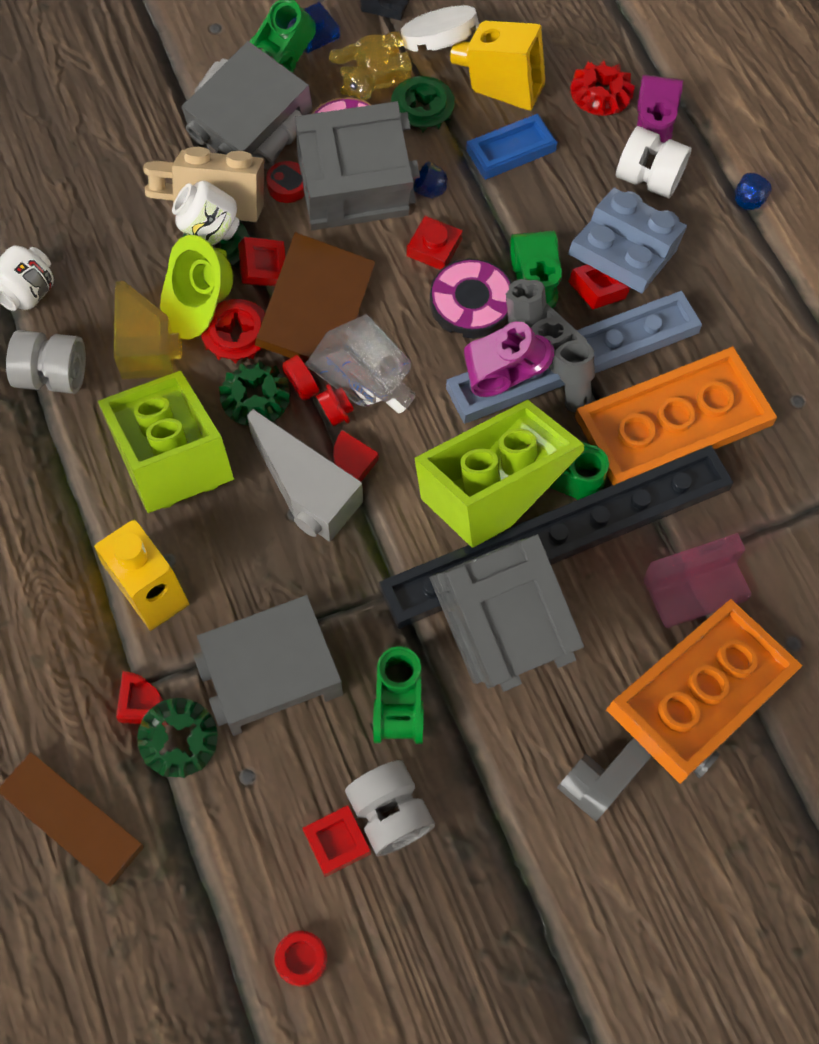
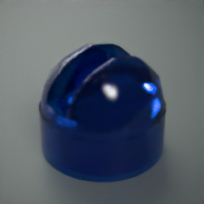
(431, 182)
(752, 191)

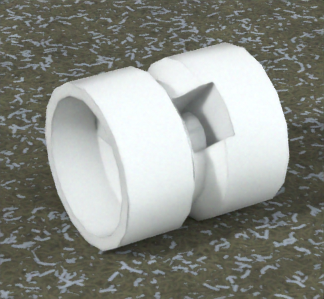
(666, 168)

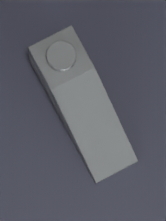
(313, 487)

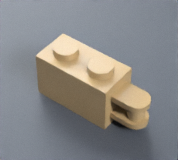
(233, 173)

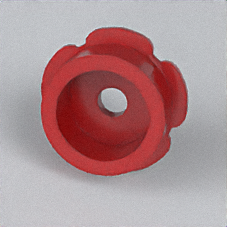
(335, 405)

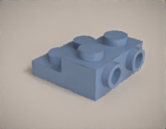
(628, 239)

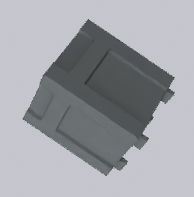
(355, 165)
(507, 613)

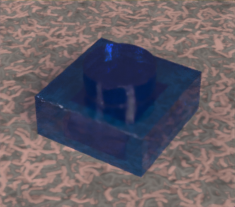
(326, 27)

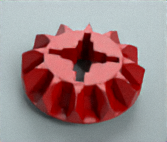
(597, 99)
(218, 337)

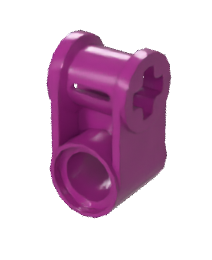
(659, 104)
(501, 360)

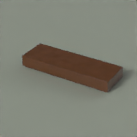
(70, 819)

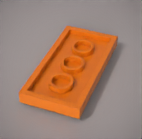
(676, 415)
(704, 690)

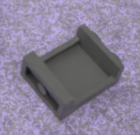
(245, 102)
(267, 664)

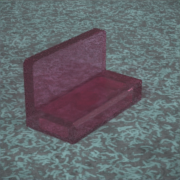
(697, 581)

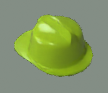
(194, 285)

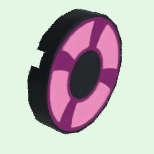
(470, 298)

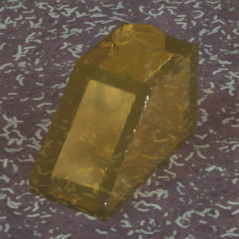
(142, 336)

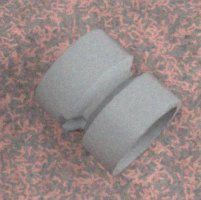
(39, 361)
(381, 792)

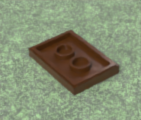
(314, 294)

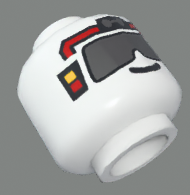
(24, 277)

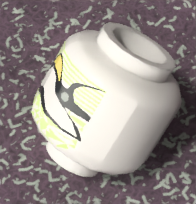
(206, 212)

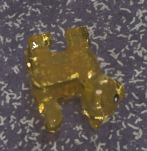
(378, 64)

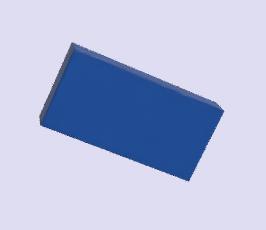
(511, 146)

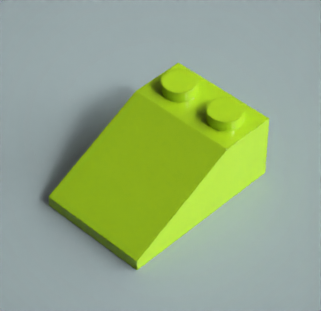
(166, 441)
(495, 471)

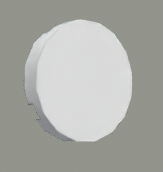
(440, 28)

